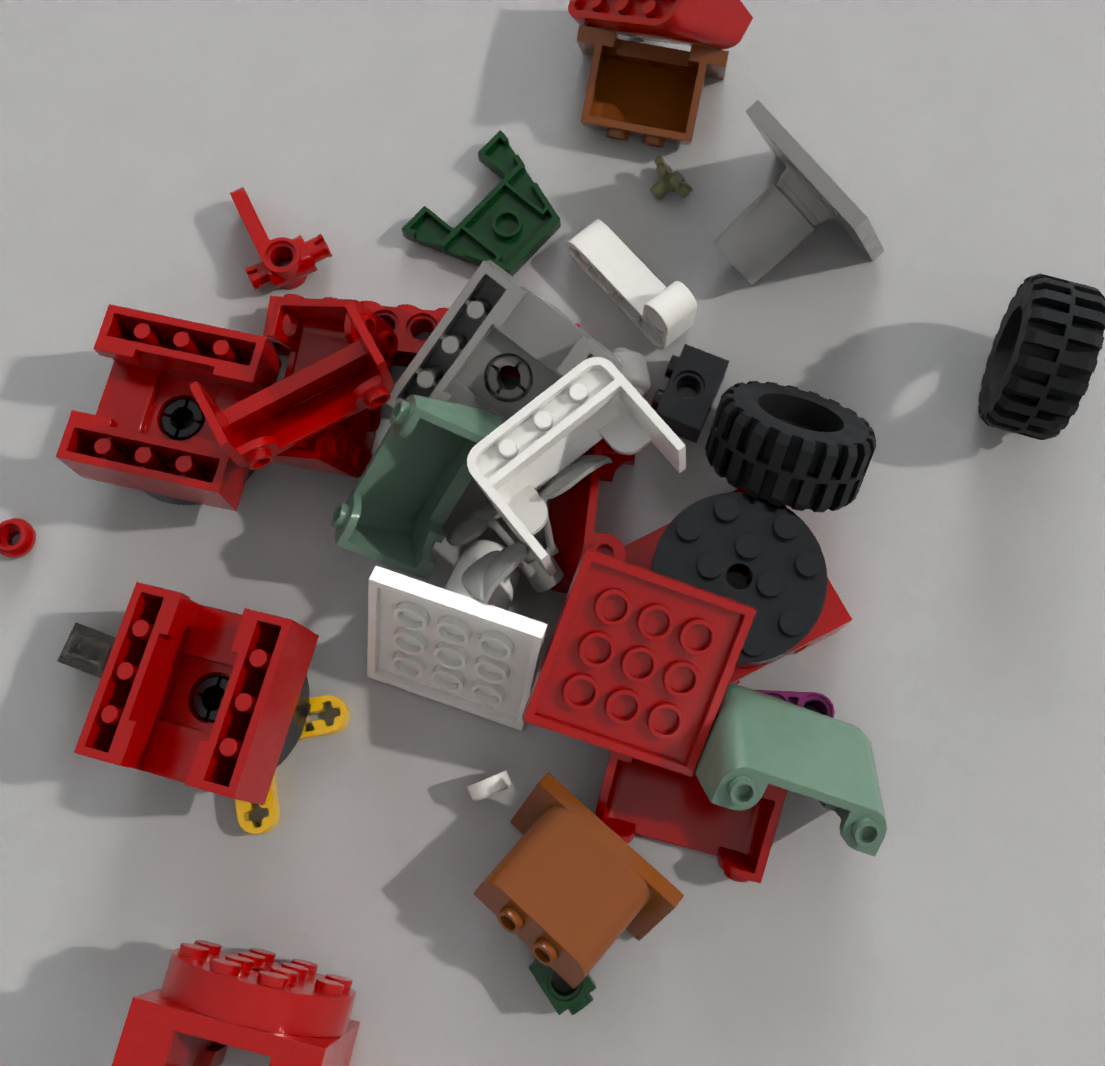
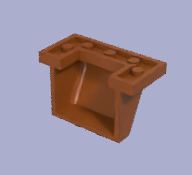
(645, 87)
(572, 884)

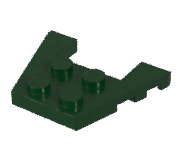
(503, 226)

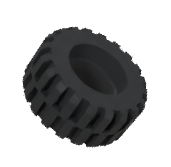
(1042, 357)
(789, 446)

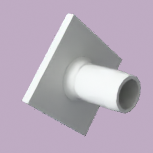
(453, 644)

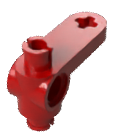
(275, 251)

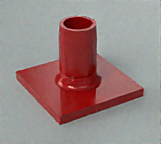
(638, 663)

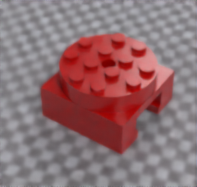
(242, 1004)

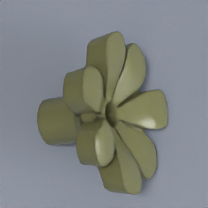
(669, 181)

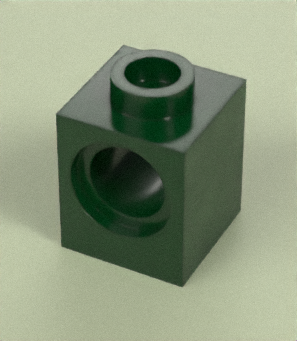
(572, 1000)

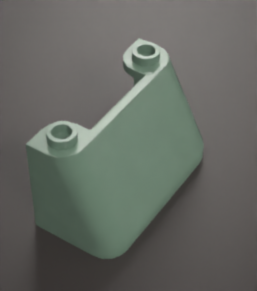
(412, 483)
(799, 750)

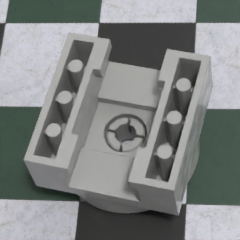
(492, 327)

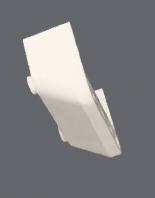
(555, 431)

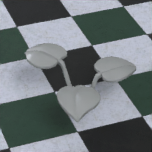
(491, 569)

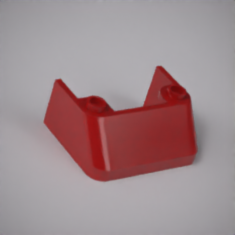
(302, 402)

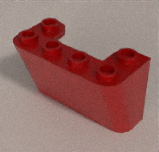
(316, 332)

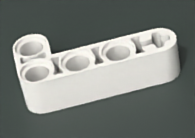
(655, 309)

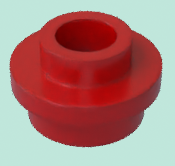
(8, 530)

